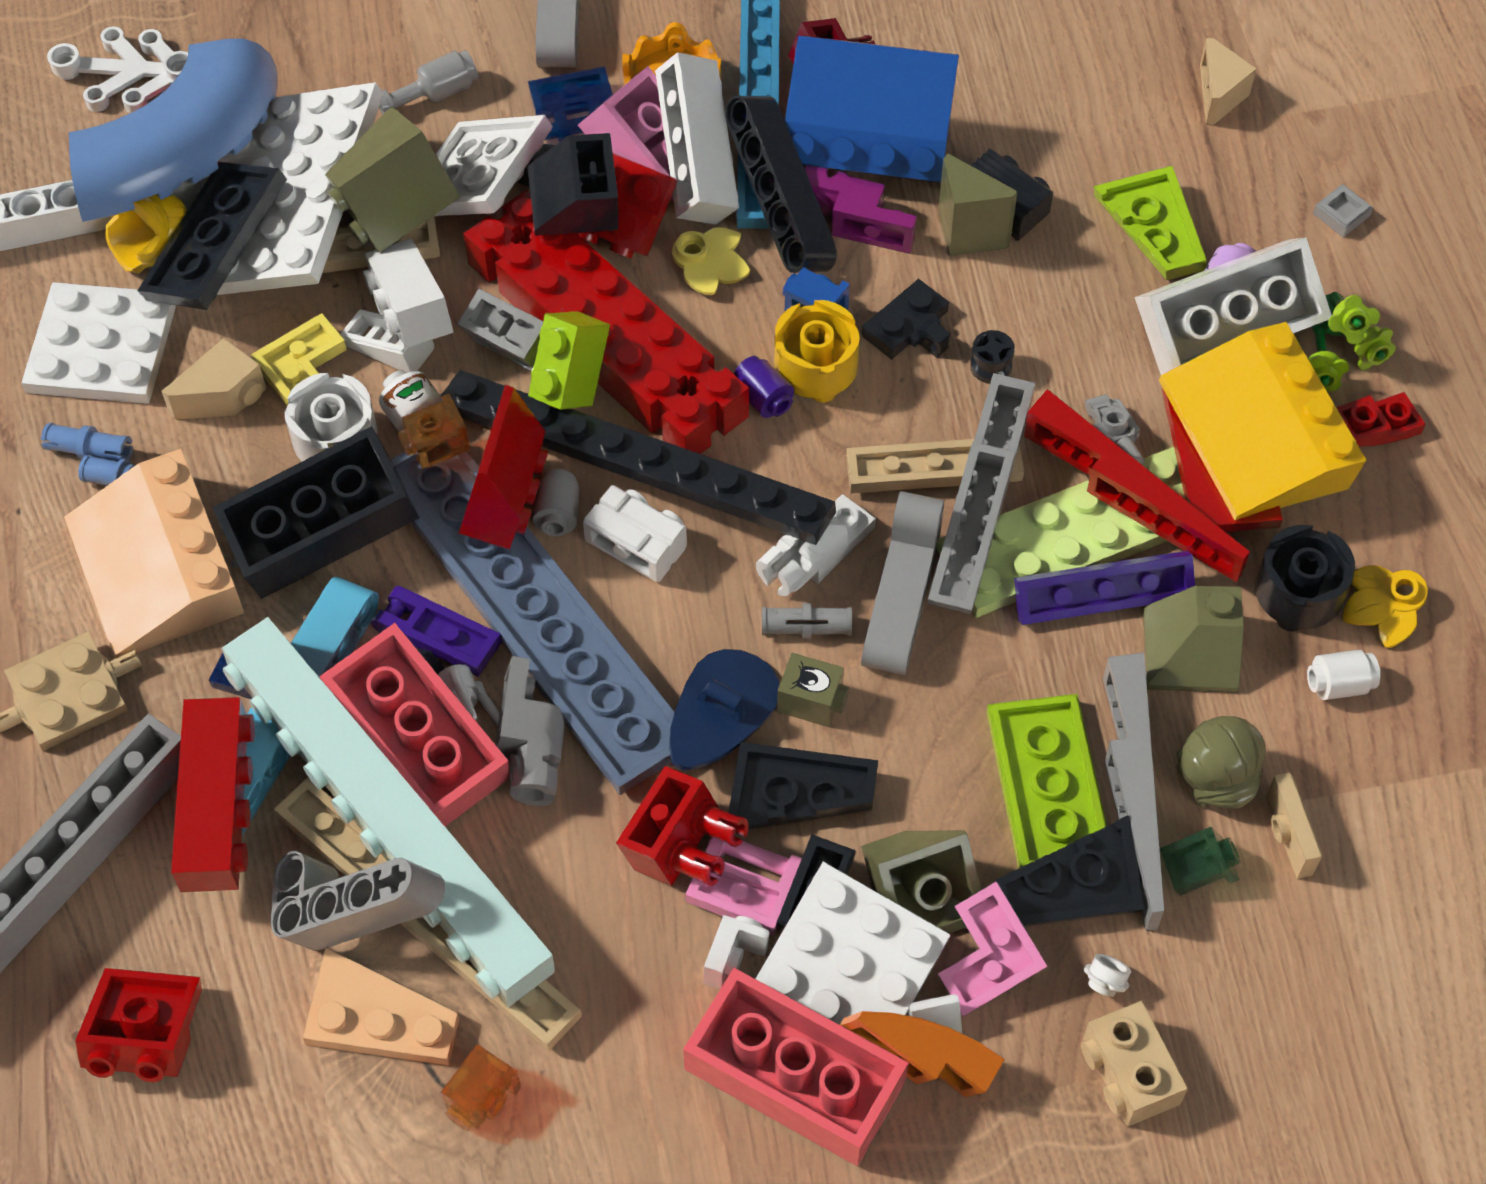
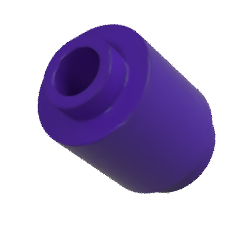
(767, 387)

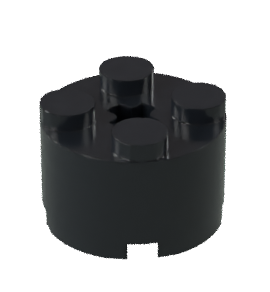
(1304, 577)

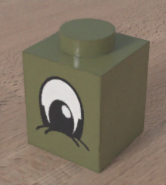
(812, 690)

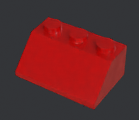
(506, 474)

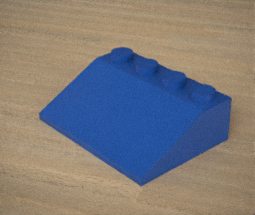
(871, 107)

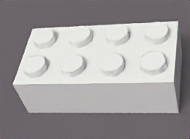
(1231, 300)

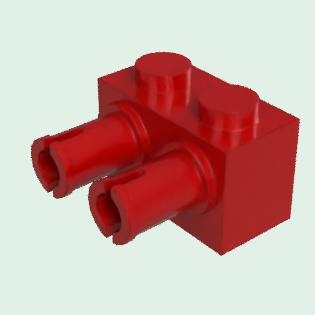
(671, 824)

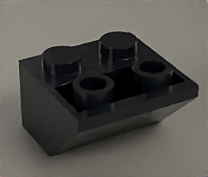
(575, 187)

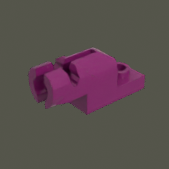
(860, 211)

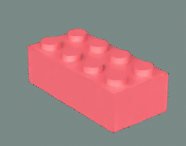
(418, 724)
(795, 1066)

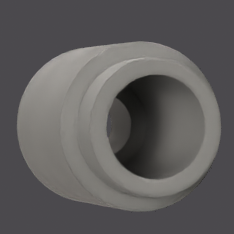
(557, 503)

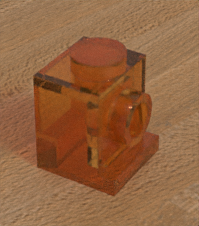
(434, 433)
(479, 1089)

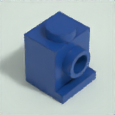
(808, 286)

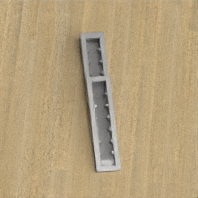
(981, 494)
(1132, 773)

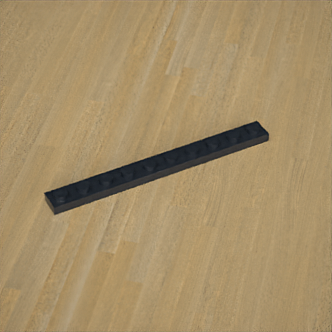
(656, 462)

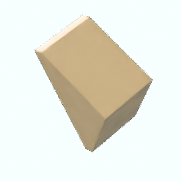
(1224, 79)

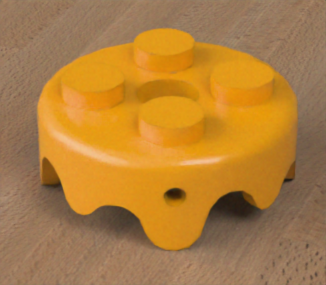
(659, 49)

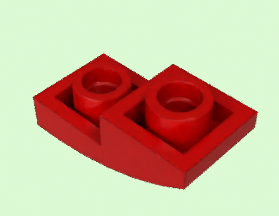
(1382, 420)

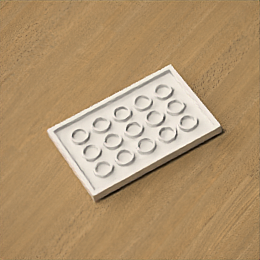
(303, 140)

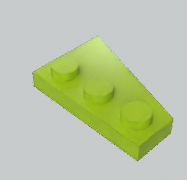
(1156, 220)

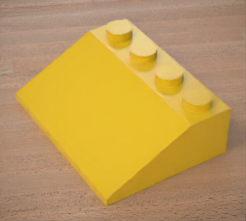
(1263, 422)

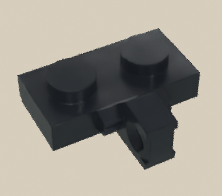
(910, 320)

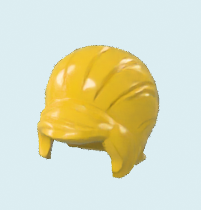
(142, 233)

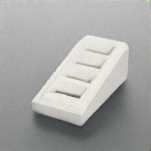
(385, 349)

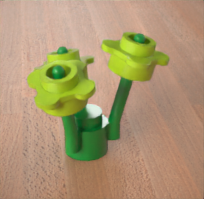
(1353, 320)

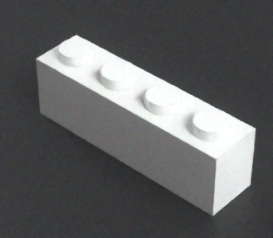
(697, 138)

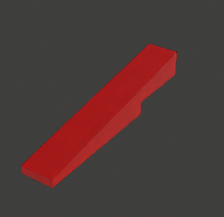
(1130, 486)

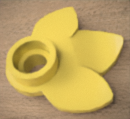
(713, 259)

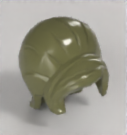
(1223, 762)

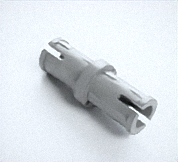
(838, 621)

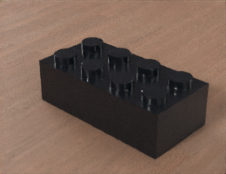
(315, 512)

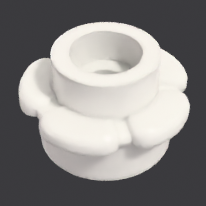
(1107, 975)

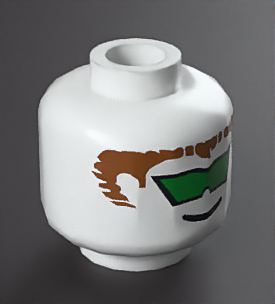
(406, 394)

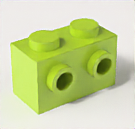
(568, 360)

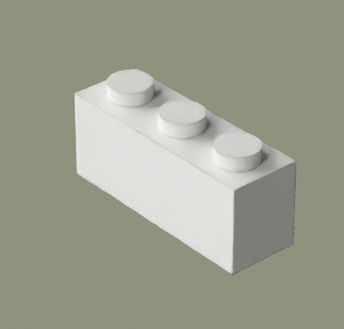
(407, 294)

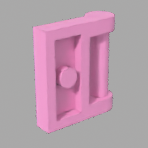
(743, 891)

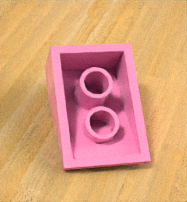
(633, 122)

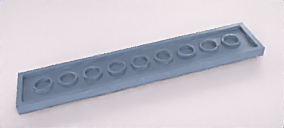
(546, 620)

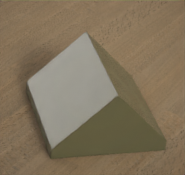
(974, 209)

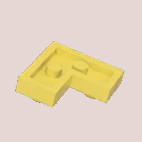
(298, 354)

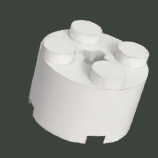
(327, 412)

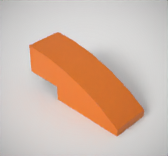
(930, 1050)

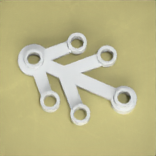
(67, 65)

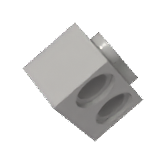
(502, 328)

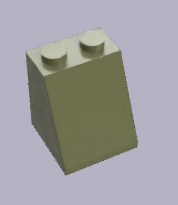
(390, 182)

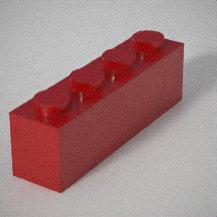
(211, 795)

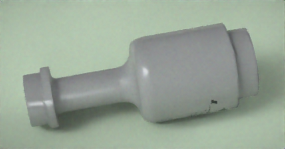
(435, 80)

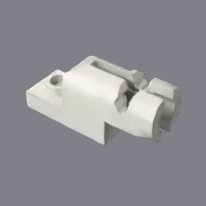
(798, 561)

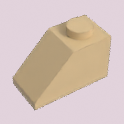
(215, 385)

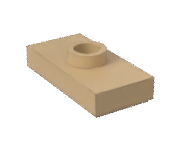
(1293, 825)

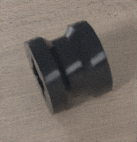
(999, 348)

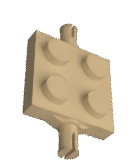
(66, 690)

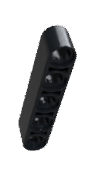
(780, 184)

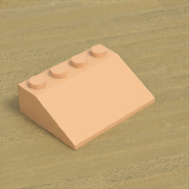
(152, 557)

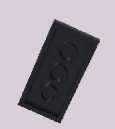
(212, 235)

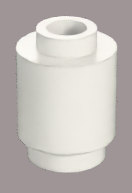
(1343, 674)

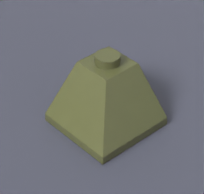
(1195, 640)
(925, 873)

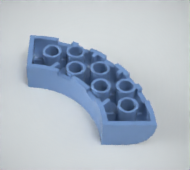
(178, 133)

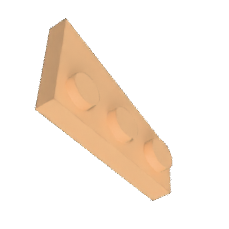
(376, 1016)

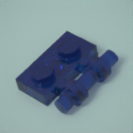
(569, 95)

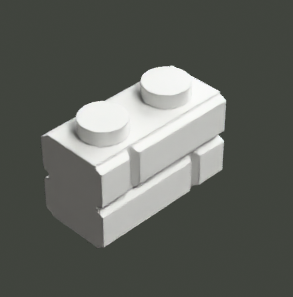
(636, 532)

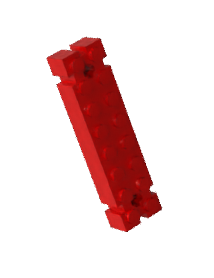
(647, 357)

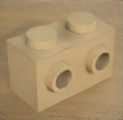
(1133, 1064)

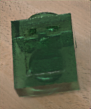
(1200, 860)

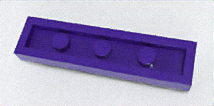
(1102, 587)

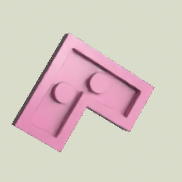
(1004, 952)

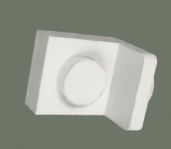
(729, 946)

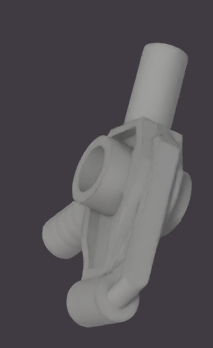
(1115, 423)

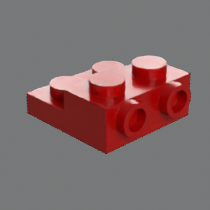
(641, 207)
(138, 1024)

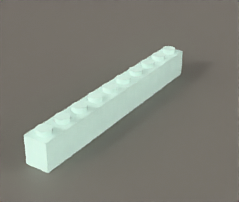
(386, 809)

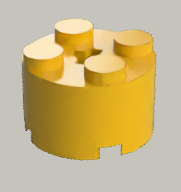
(817, 349)

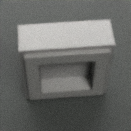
(1342, 210)

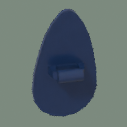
(720, 707)

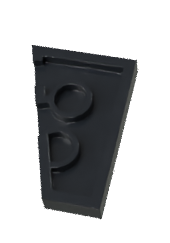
(799, 785)
(1078, 881)

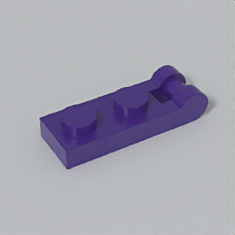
(439, 630)

